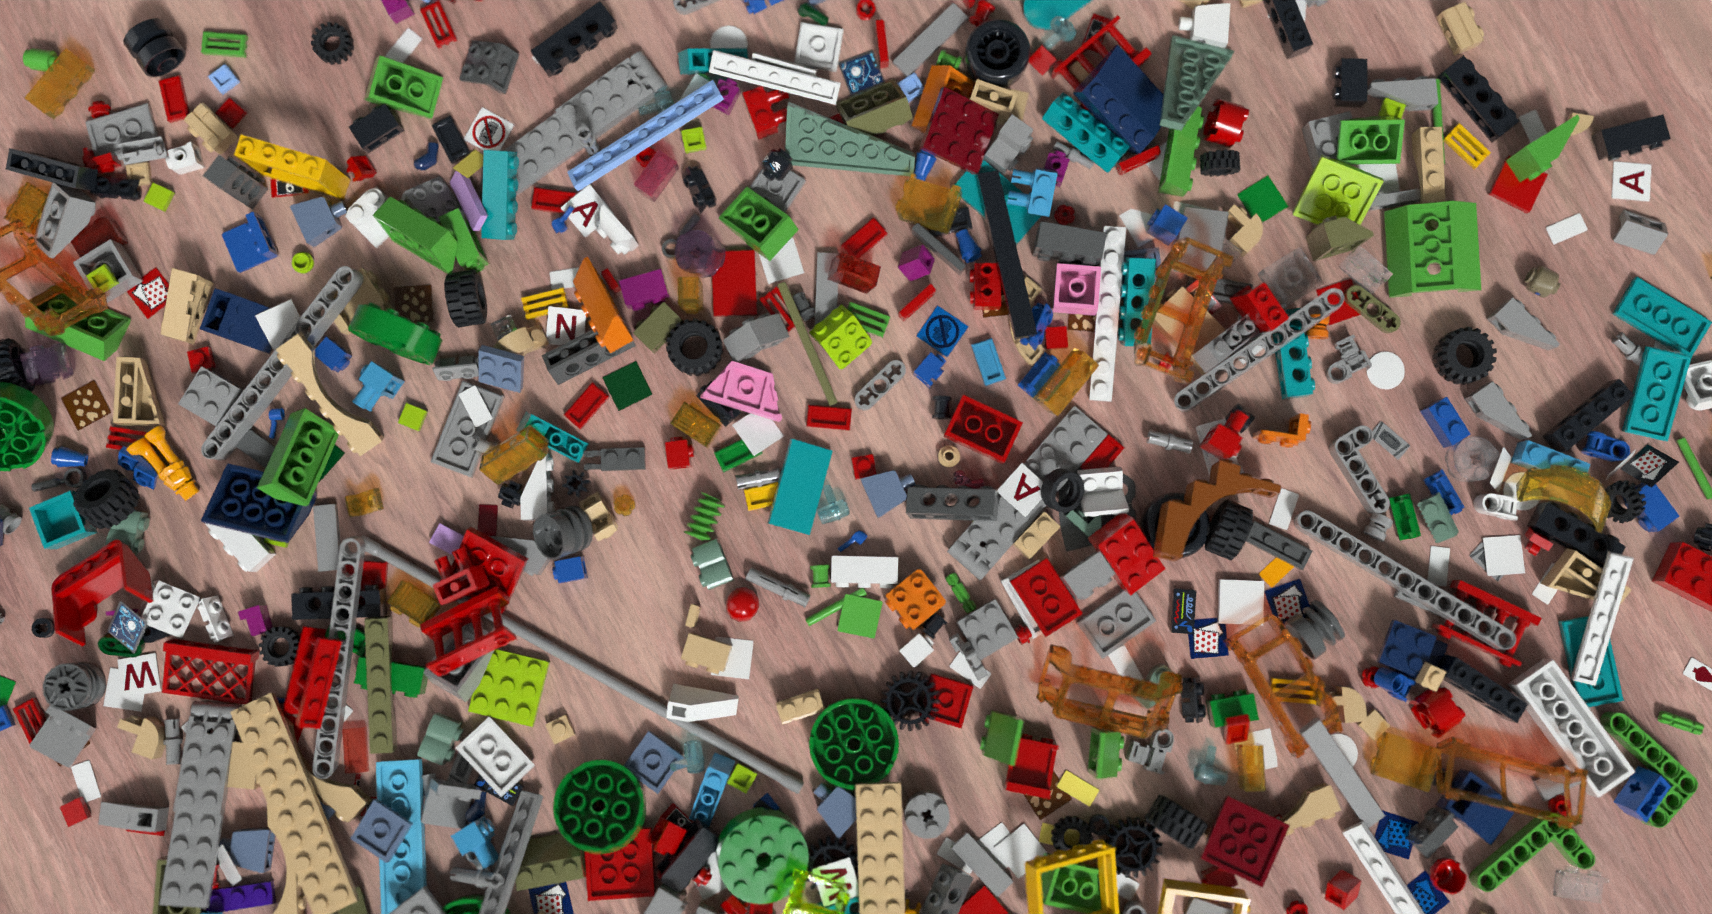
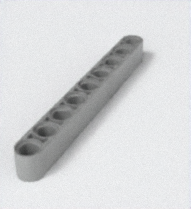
(1265, 341)

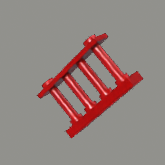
(1137, 57)
(1503, 610)
(460, 616)
(311, 677)

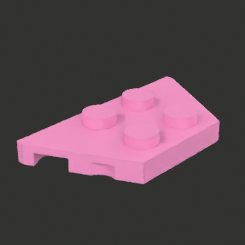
(745, 390)

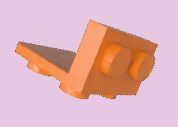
(1297, 431)
(915, 599)

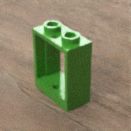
(469, 250)

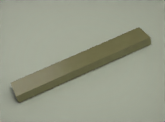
(807, 344)

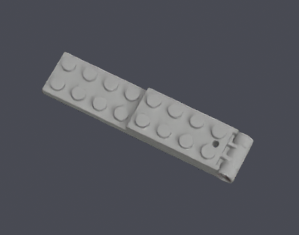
(596, 107)
(1063, 448)
(199, 805)

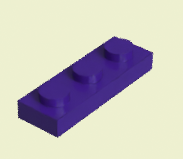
(242, 897)

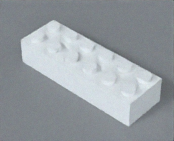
(1571, 726)

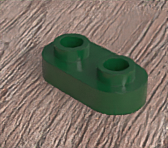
(111, 646)

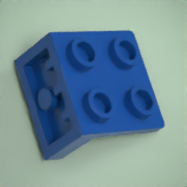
(250, 243)

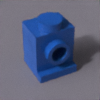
(930, 369)

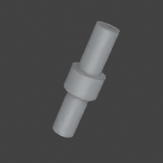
(1074, 155)

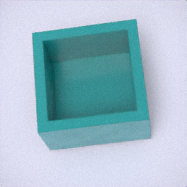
(60, 522)

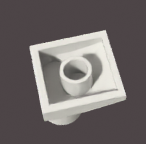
(362, 217)
(611, 227)
(1699, 385)

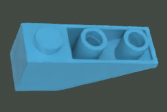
(712, 788)

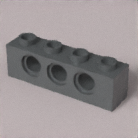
(236, 180)
(578, 356)
(984, 511)
(947, 891)

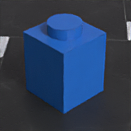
(333, 355)
(570, 570)

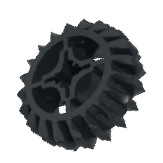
(10, 364)
(901, 694)
(1141, 843)
(824, 849)

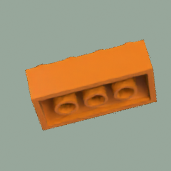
(600, 307)

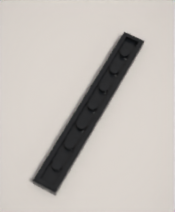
(1006, 255)

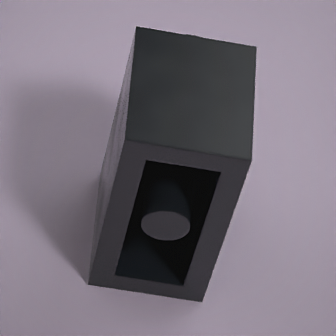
(1350, 82)
(376, 128)

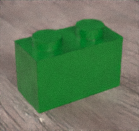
(1224, 707)

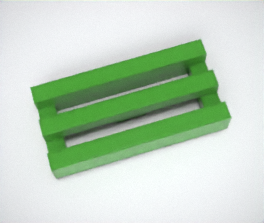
(223, 52)
(873, 313)

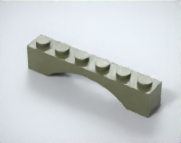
(379, 684)

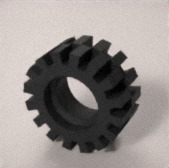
(324, 34)
(1220, 163)
(1633, 498)
(268, 646)
(1068, 823)

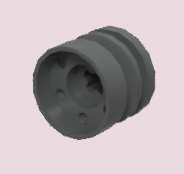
(562, 532)
(1318, 626)
(74, 686)

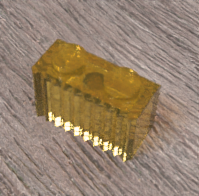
(27, 207)
(690, 294)
(696, 424)
(413, 603)
(1251, 767)

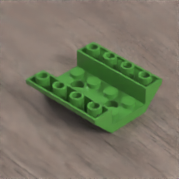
(1450, 246)

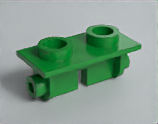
(1404, 517)

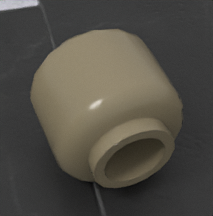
(1542, 281)

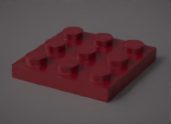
(959, 131)
(1244, 841)

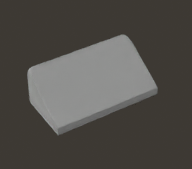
(1201, 906)

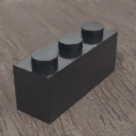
(1631, 138)
(690, 856)

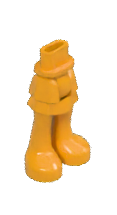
(176, 475)

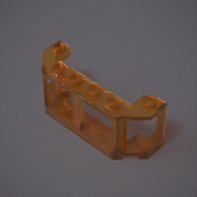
(90, 301)
(1191, 321)
(1273, 699)
(1105, 716)

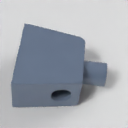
(318, 219)
(886, 490)
(837, 807)
(251, 848)

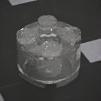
(1483, 455)

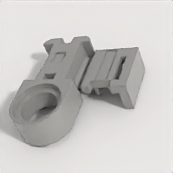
(1351, 360)
(970, 654)
(1152, 756)

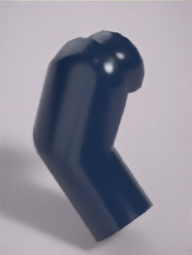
(429, 159)
(477, 810)

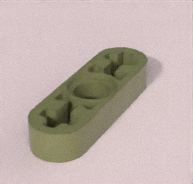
(1381, 323)

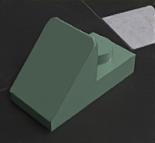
(1078, 520)

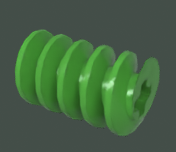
(705, 517)

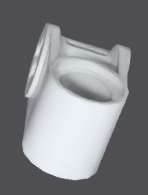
(1500, 506)

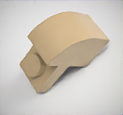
(1249, 229)
(523, 341)
(600, 516)
(1349, 704)
(150, 735)

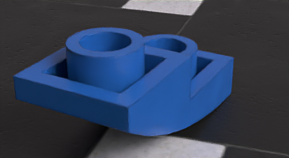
(143, 471)

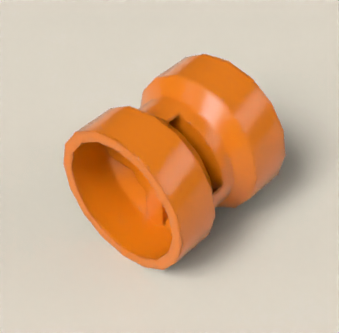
(1320, 330)

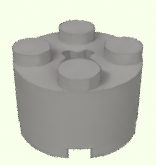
(931, 826)

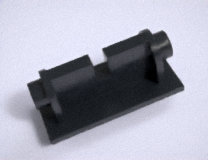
(694, 180)
(113, 187)
(724, 413)
(1194, 708)

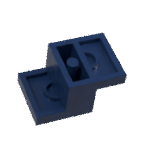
(1409, 648)

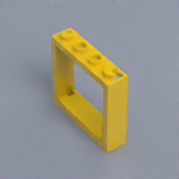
(292, 167)
(1078, 853)
(1171, 887)

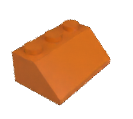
(940, 77)

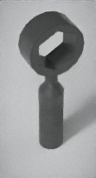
(688, 227)
(56, 482)

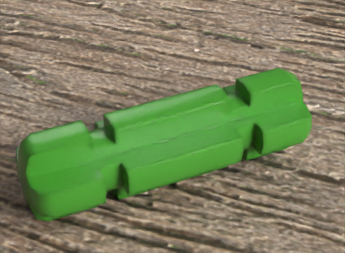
(960, 592)
(1680, 722)

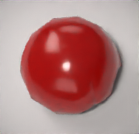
(742, 604)
(1447, 876)

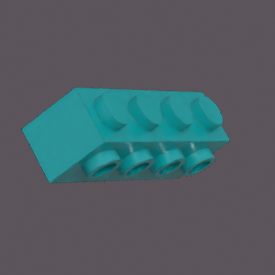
(500, 194)

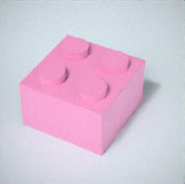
(1076, 289)

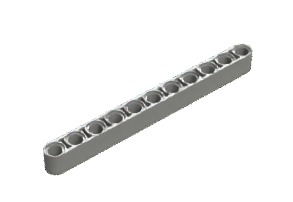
(272, 367)
(1433, 595)
(342, 669)

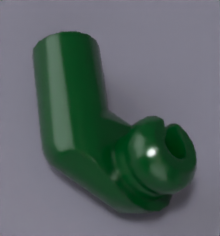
(807, 9)

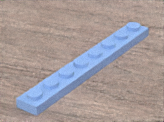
(645, 135)

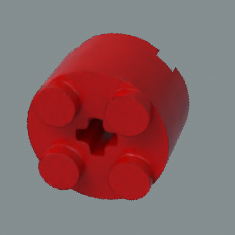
(1225, 123)
(1437, 711)

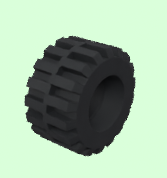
(465, 298)
(685, 331)
(1480, 348)
(106, 498)
(1229, 529)
(1176, 822)

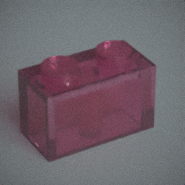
(656, 176)

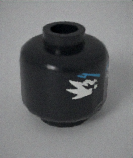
(776, 164)

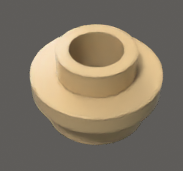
(949, 463)

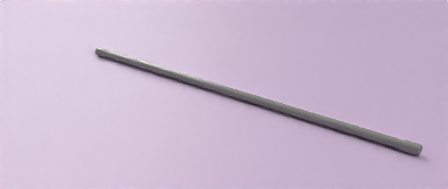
(784, 779)

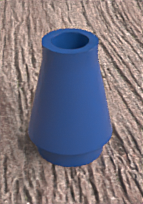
(923, 164)
(968, 247)
(67, 457)

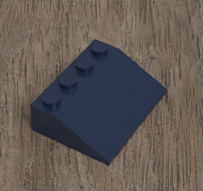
(1123, 99)
(245, 508)

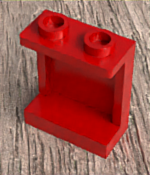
(1260, 307)
(1032, 767)

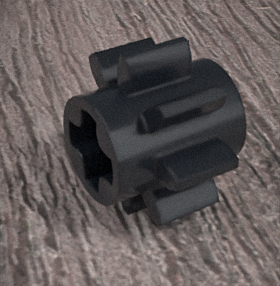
(581, 487)
(510, 494)
(1704, 537)

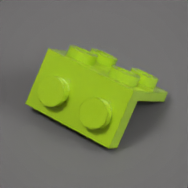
(841, 336)

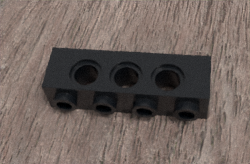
(1289, 27)
(577, 28)
(1466, 97)
(52, 169)
(1588, 415)
(1544, 522)
(304, 608)
(1482, 689)

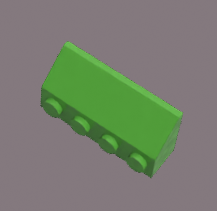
(1180, 157)
(418, 233)
(94, 335)
(299, 458)

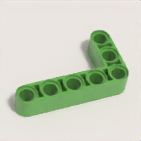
(1654, 763)
(1527, 850)

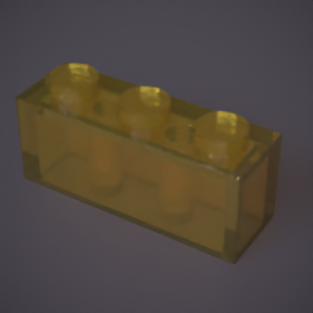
(60, 84)
(1066, 382)
(514, 455)

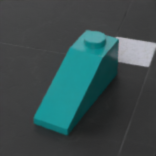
(698, 60)

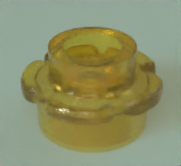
(619, 501)

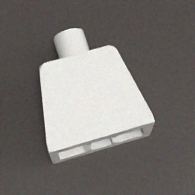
(1208, 24)

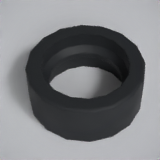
(1050, 486)

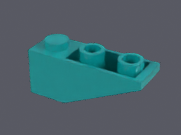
(558, 439)

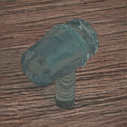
(1062, 29)
(663, 100)
(835, 509)
(693, 758)
(1208, 772)

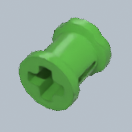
(947, 59)
(820, 576)

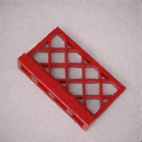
(208, 652)

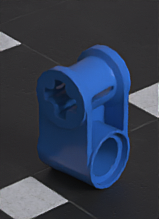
(1601, 447)
(1394, 683)

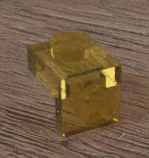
(364, 503)

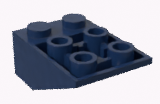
(235, 320)
(1479, 818)

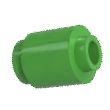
(39, 59)

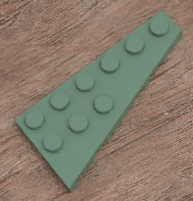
(1189, 77)
(828, 144)

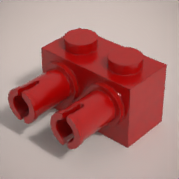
(759, 108)
(986, 286)
(1225, 440)
(461, 584)

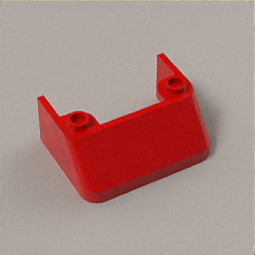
(92, 581)

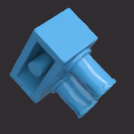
(1043, 186)
(376, 382)
(478, 838)

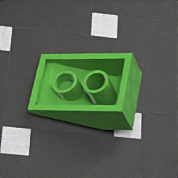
(403, 87)
(1370, 140)
(1539, 154)
(759, 223)
(1001, 737)
(1104, 753)
(1072, 887)

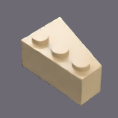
(185, 305)
(135, 394)
(1576, 576)

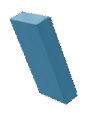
(988, 362)

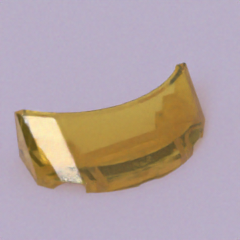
(1569, 487)

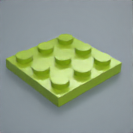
(1338, 192)
(510, 688)

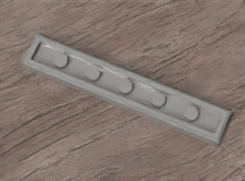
(1341, 772)
(512, 852)

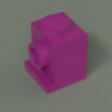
(730, 99)
(1060, 159)

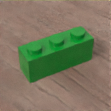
(405, 677)

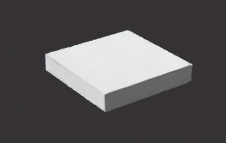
(819, 46)
(1240, 601)

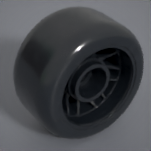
(1002, 38)
(1150, 519)

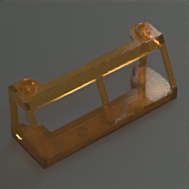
(1455, 748)

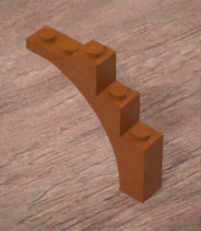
(1178, 518)

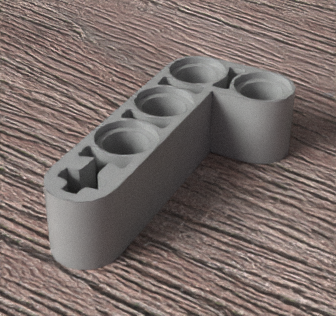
(1362, 472)

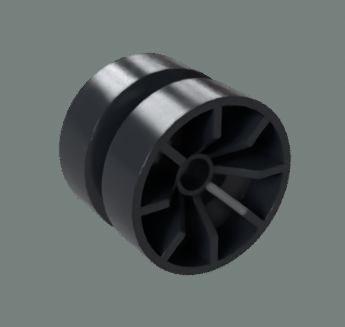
(154, 47)

